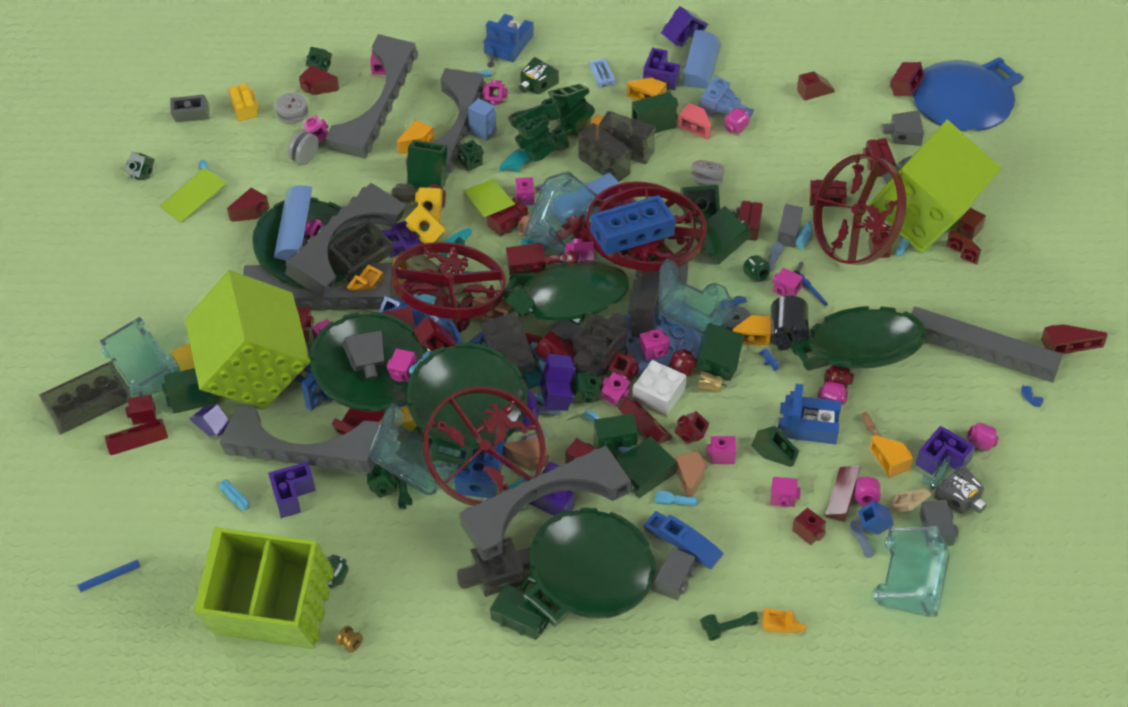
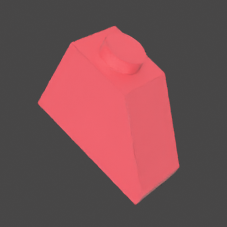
(695, 121)

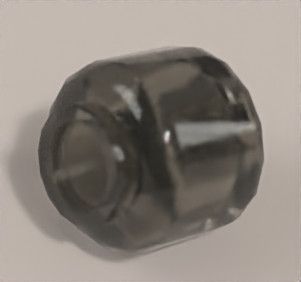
(404, 193)

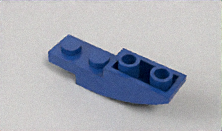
(684, 538)

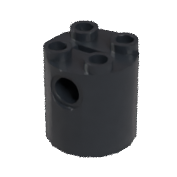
(789, 321)

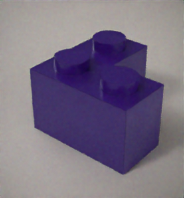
(682, 25)
(660, 69)
(556, 382)
(940, 446)
(289, 484)
(555, 502)

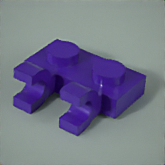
(404, 236)

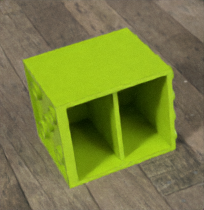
(938, 185)
(246, 340)
(264, 587)

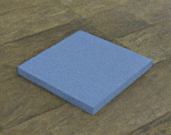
(679, 335)

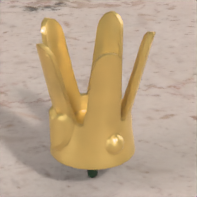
(711, 383)

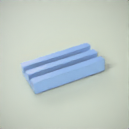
(604, 80)

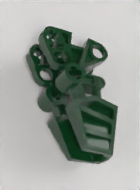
(564, 105)

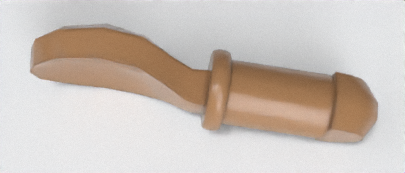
(870, 426)

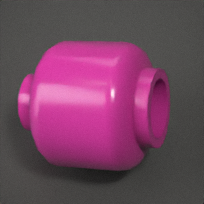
(736, 120)
(834, 392)
(982, 436)
(867, 490)

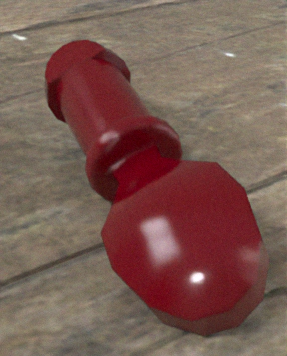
(570, 257)

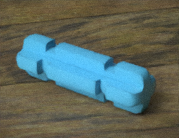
(234, 495)

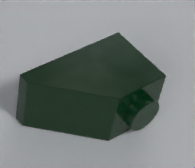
(519, 301)
(775, 446)

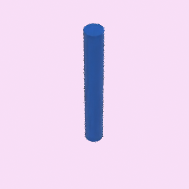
(108, 575)

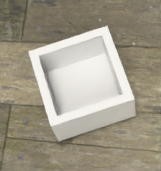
(659, 387)

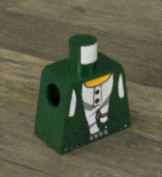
(538, 77)

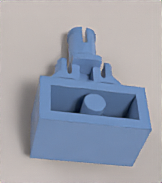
(721, 98)

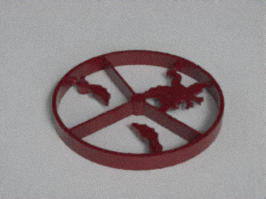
(598, 201)
(860, 209)
(650, 249)
(448, 279)
(499, 418)

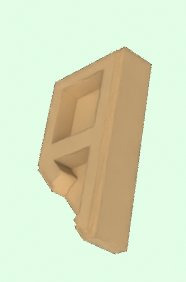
(908, 500)

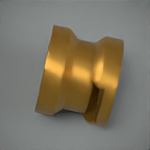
(349, 639)

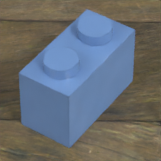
(482, 119)

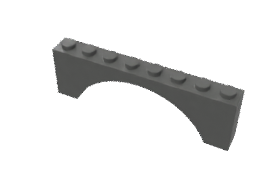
(464, 90)
(359, 134)
(311, 263)
(337, 297)
(249, 439)
(591, 473)

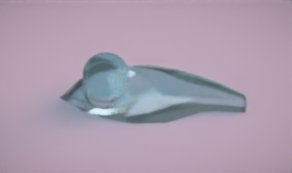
(933, 482)

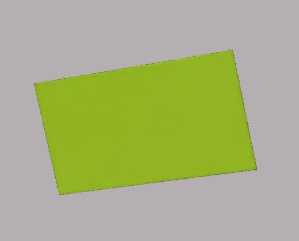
(192, 194)
(489, 197)

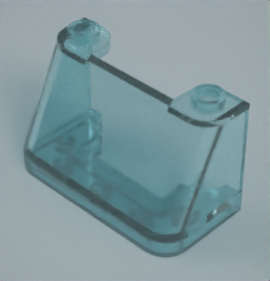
(558, 200)
(690, 305)
(138, 358)
(403, 454)
(915, 570)

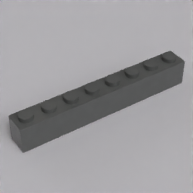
(989, 345)

